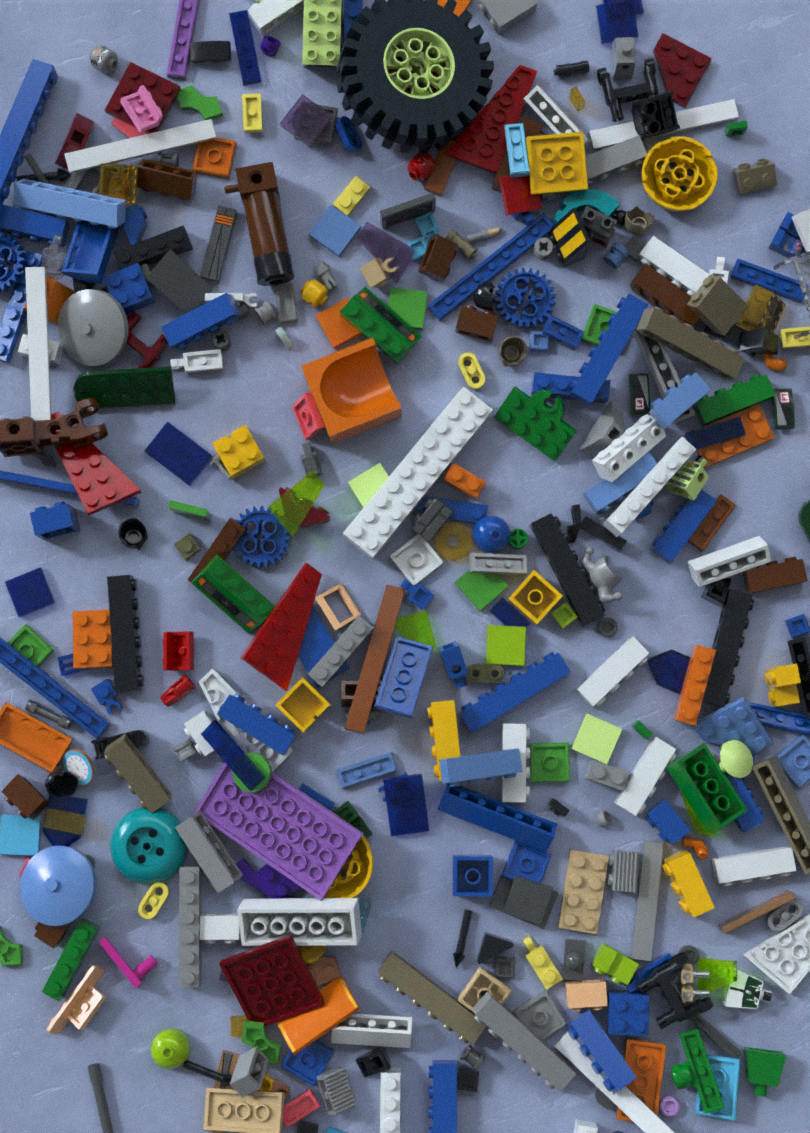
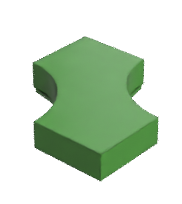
(192, 100)
(10, 952)
(255, 1035)

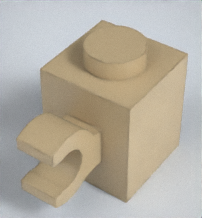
(377, 272)

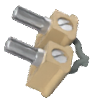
(686, 989)

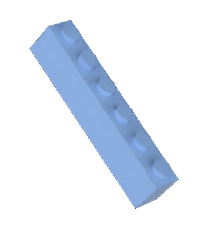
(70, 203)

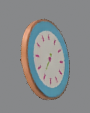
(80, 765)

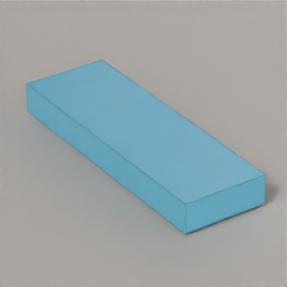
(516, 150)

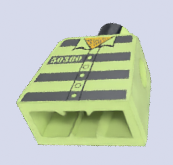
(688, 479)

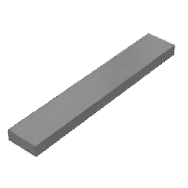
(647, 900)

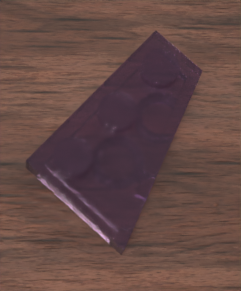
(386, 246)

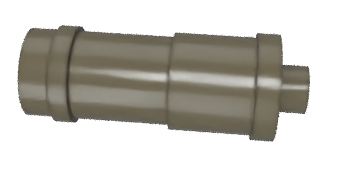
(463, 245)

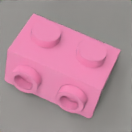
(142, 109)

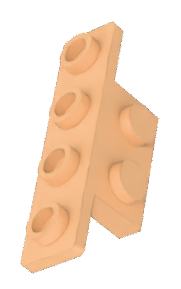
(81, 1004)

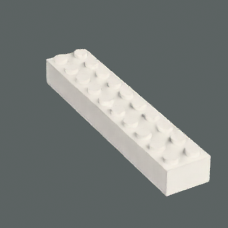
(417, 473)

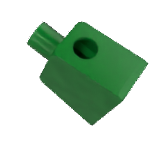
(763, 1068)

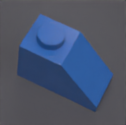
(135, 223)

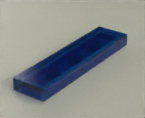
(245, 47)
(233, 755)

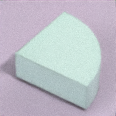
(283, 337)

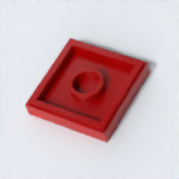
(517, 195)

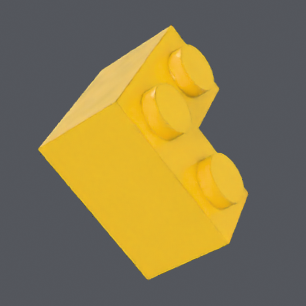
(782, 684)

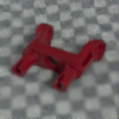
(151, 354)

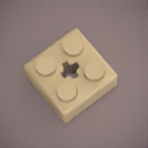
(481, 982)

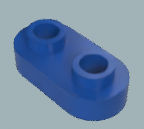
(348, 134)

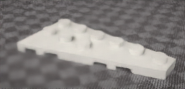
(216, 692)
(785, 955)

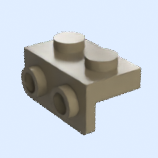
(755, 176)

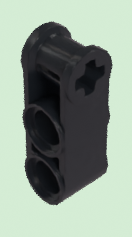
(101, 744)

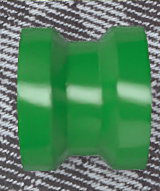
(520, 537)

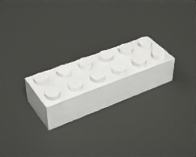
(306, 919)

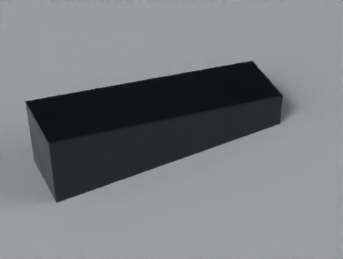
(602, 534)

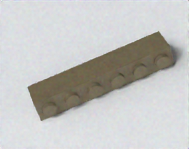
(690, 343)
(786, 807)
(430, 996)

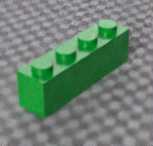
(733, 400)
(71, 959)

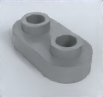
(784, 916)

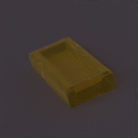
(65, 821)

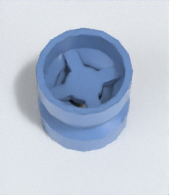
(615, 255)

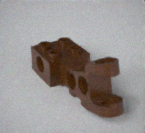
(29, 436)

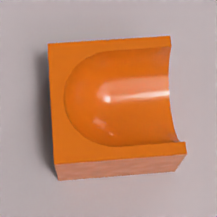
(351, 391)

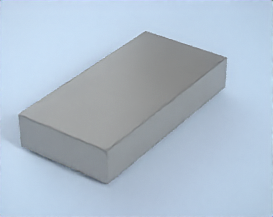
(286, 303)

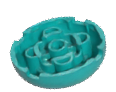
(156, 867)

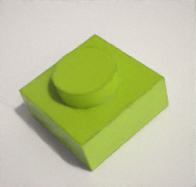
(564, 615)

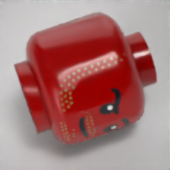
(421, 166)

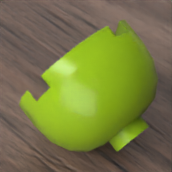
(170, 1048)

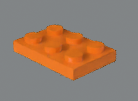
(92, 639)

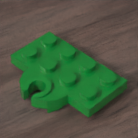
(537, 421)

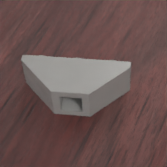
(606, 429)

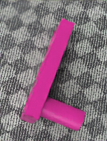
(133, 975)

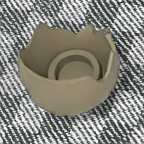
(637, 221)
(512, 351)

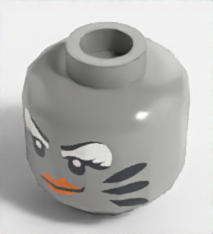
(103, 59)

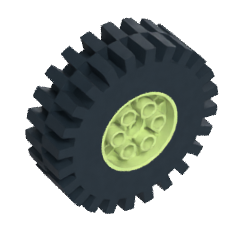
(442, 46)

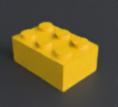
(687, 884)

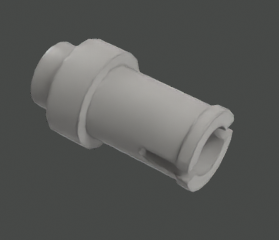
(324, 272)

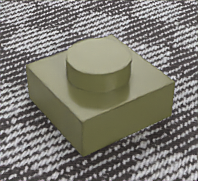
(187, 546)

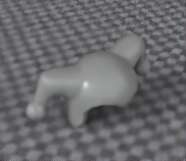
(601, 576)

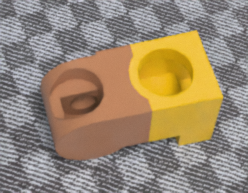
(274, 1085)

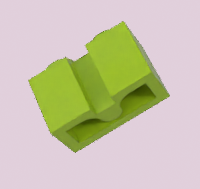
(614, 963)

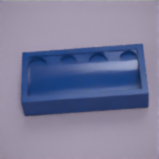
(89, 252)

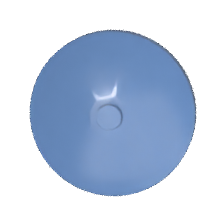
(58, 886)

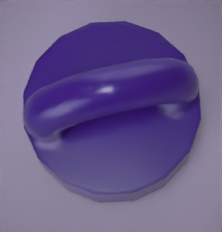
(271, 44)

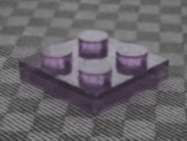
(306, 120)

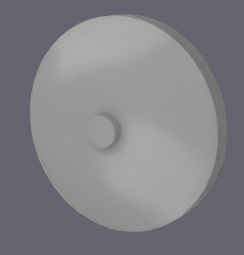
(93, 327)

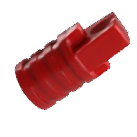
(178, 691)

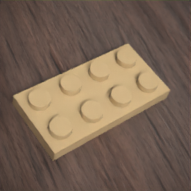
(583, 891)
(248, 1114)

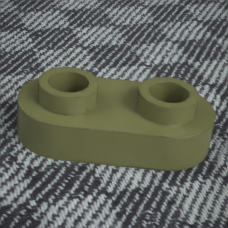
(485, 673)

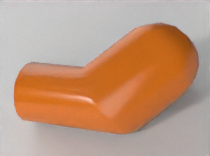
(774, 363)
(698, 846)

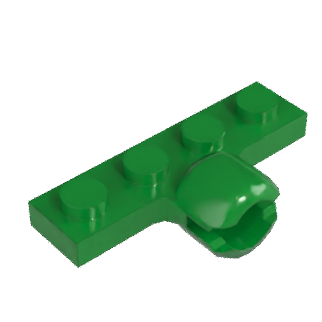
(697, 1071)

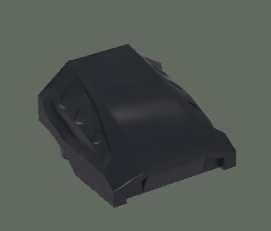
(654, 115)

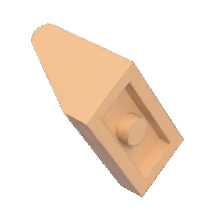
(328, 612)

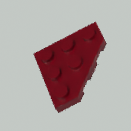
(680, 68)

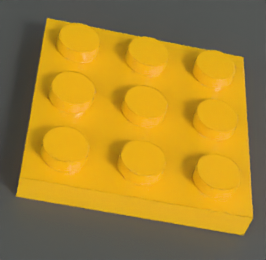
(557, 163)

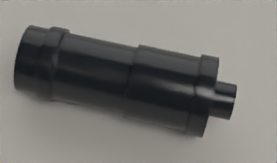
(571, 69)

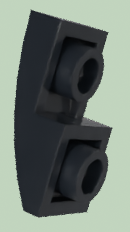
(210, 51)

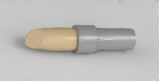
(484, 234)

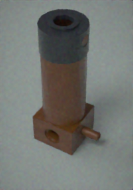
(265, 223)

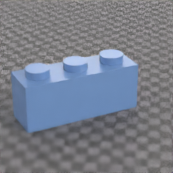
(679, 399)

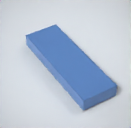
(366, 770)

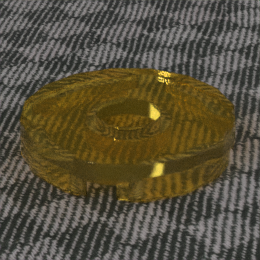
(459, 531)

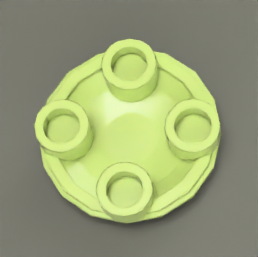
(736, 759)

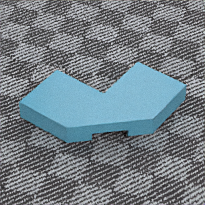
(428, 228)

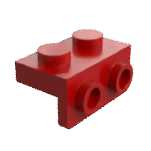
(178, 651)

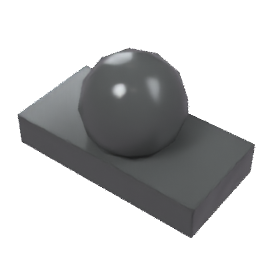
(574, 959)

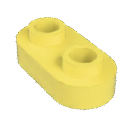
(471, 371)
(153, 899)

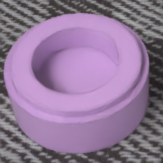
(669, 1105)

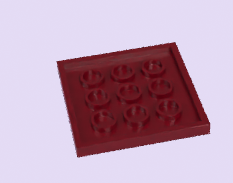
(272, 981)

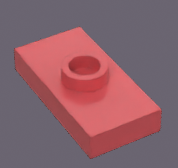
(299, 1107)

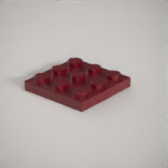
(162, 91)

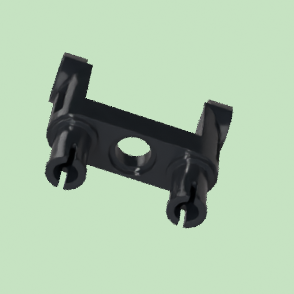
(615, 97)
(660, 979)

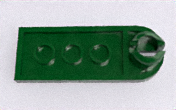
(127, 387)

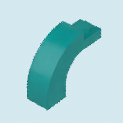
(592, 198)

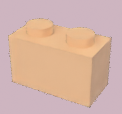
(586, 994)

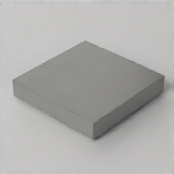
(541, 1015)

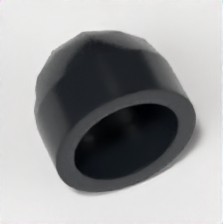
(620, 215)

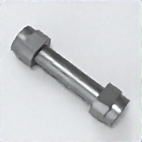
(34, 707)

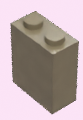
(717, 304)

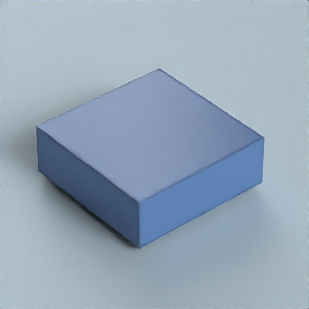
(538, 341)

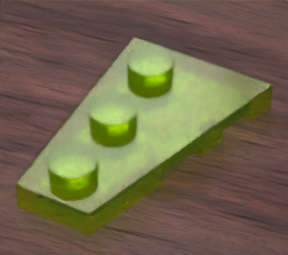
(296, 502)

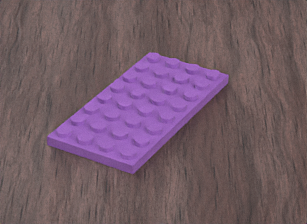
(282, 829)

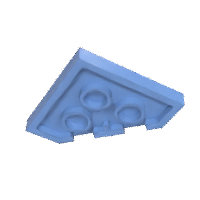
(734, 722)

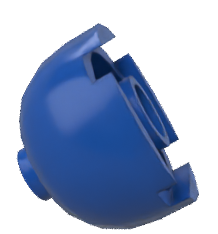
(491, 534)

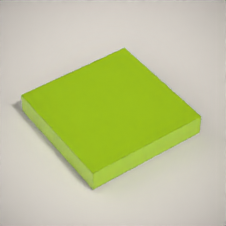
(506, 645)

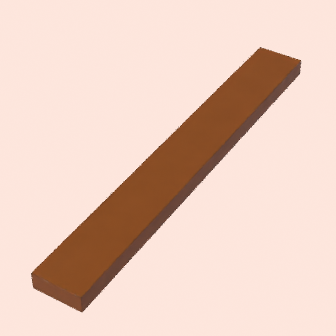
(374, 659)

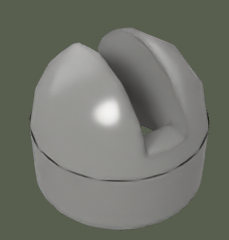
(604, 819)

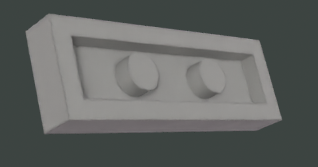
(498, 564)

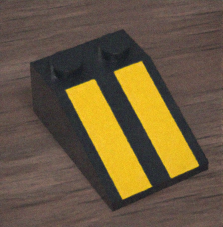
(570, 239)

